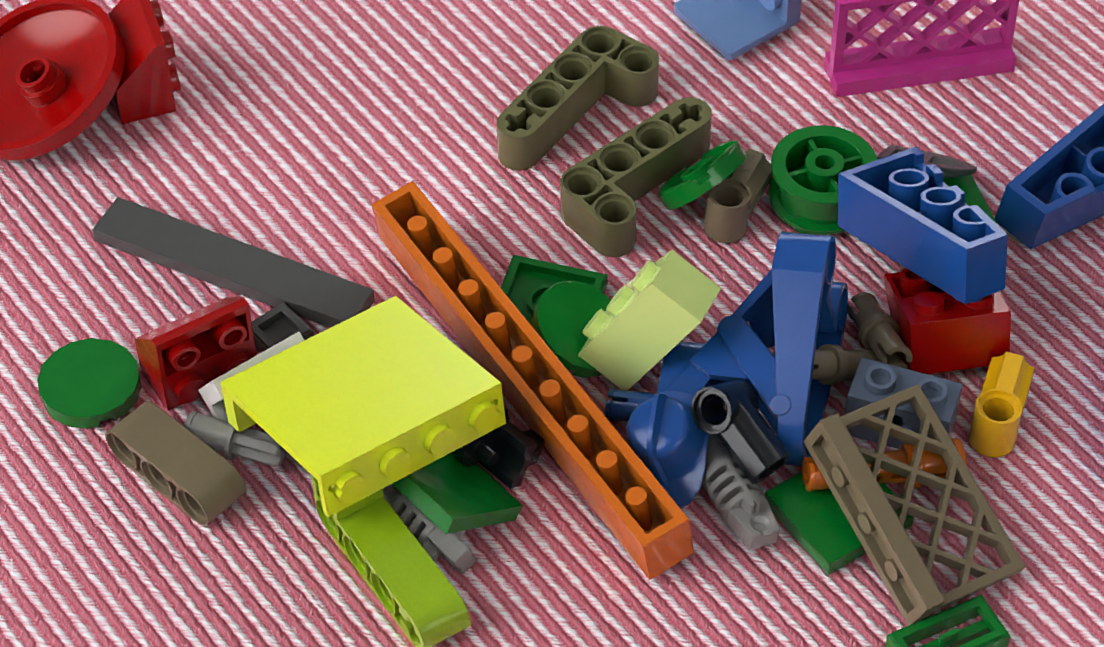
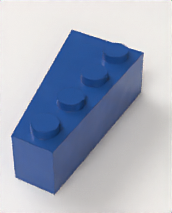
(1058, 188)
(924, 224)

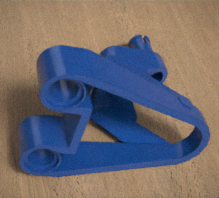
(789, 309)

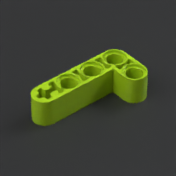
(397, 569)

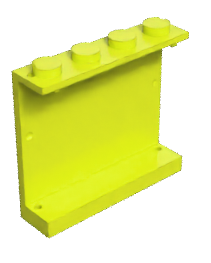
(367, 401)

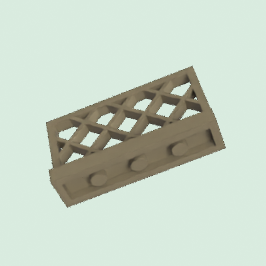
(883, 531)

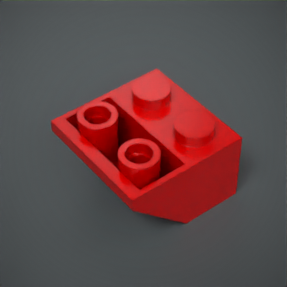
(147, 76)
(944, 331)
(196, 350)

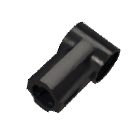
(741, 429)

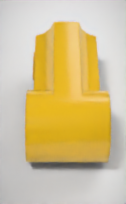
(1000, 405)

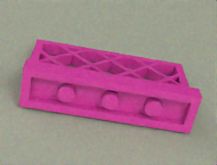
(924, 57)

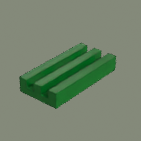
(984, 633)

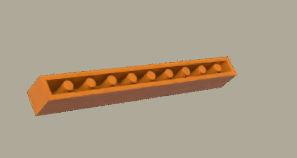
(535, 382)

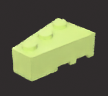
(647, 319)

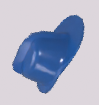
(670, 443)

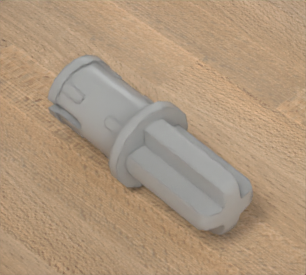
(247, 444)

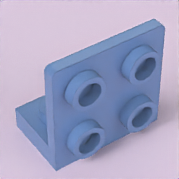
(738, 24)

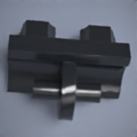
(504, 452)

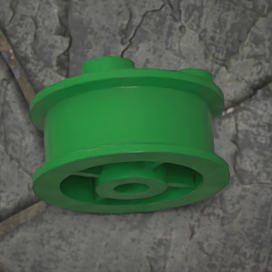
(807, 172)

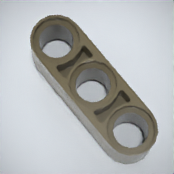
(176, 463)

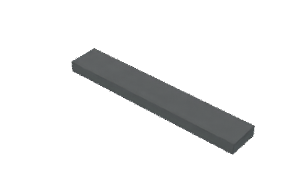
(231, 263)

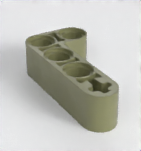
(591, 66)
(603, 187)

